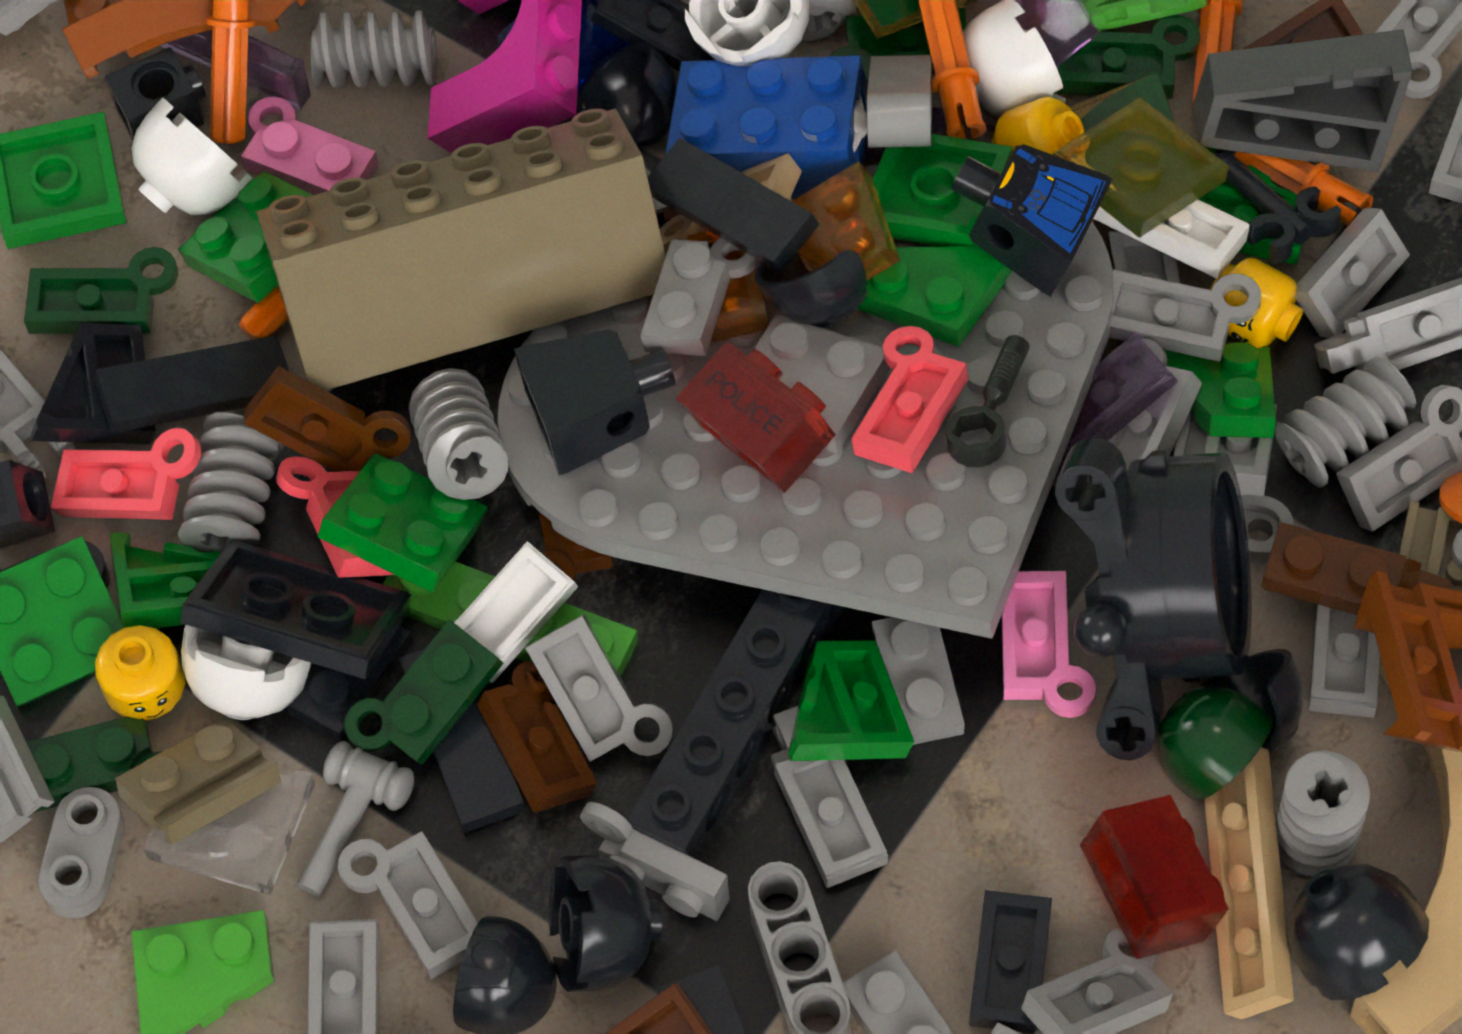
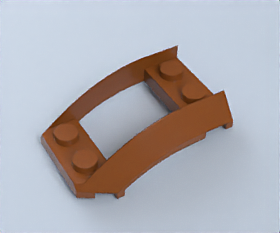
(112, 26)
(1414, 643)

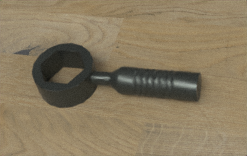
(979, 417)

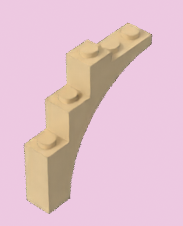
(1429, 991)

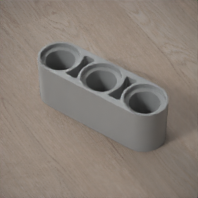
(900, 101)
(793, 932)

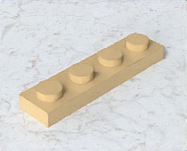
(1247, 864)

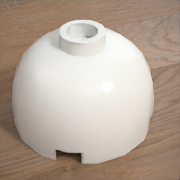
(747, 29)
(1009, 60)
(183, 165)
(238, 676)

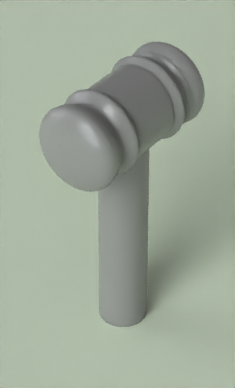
(364, 779)

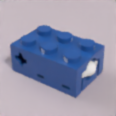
(775, 108)

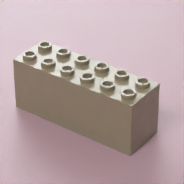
(465, 248)

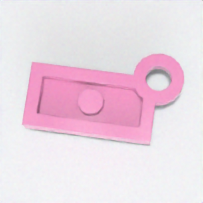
(302, 152)
(1037, 645)

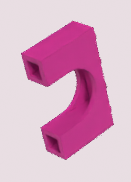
(520, 85)

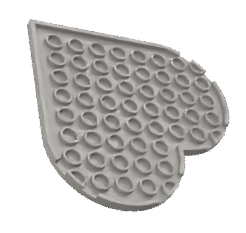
(849, 529)

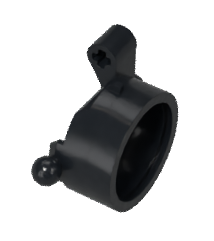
(1168, 580)

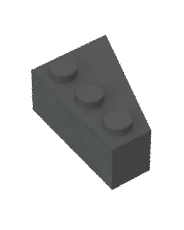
(1306, 99)

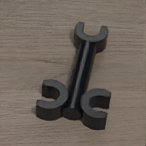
(1279, 218)

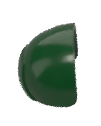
(1210, 738)

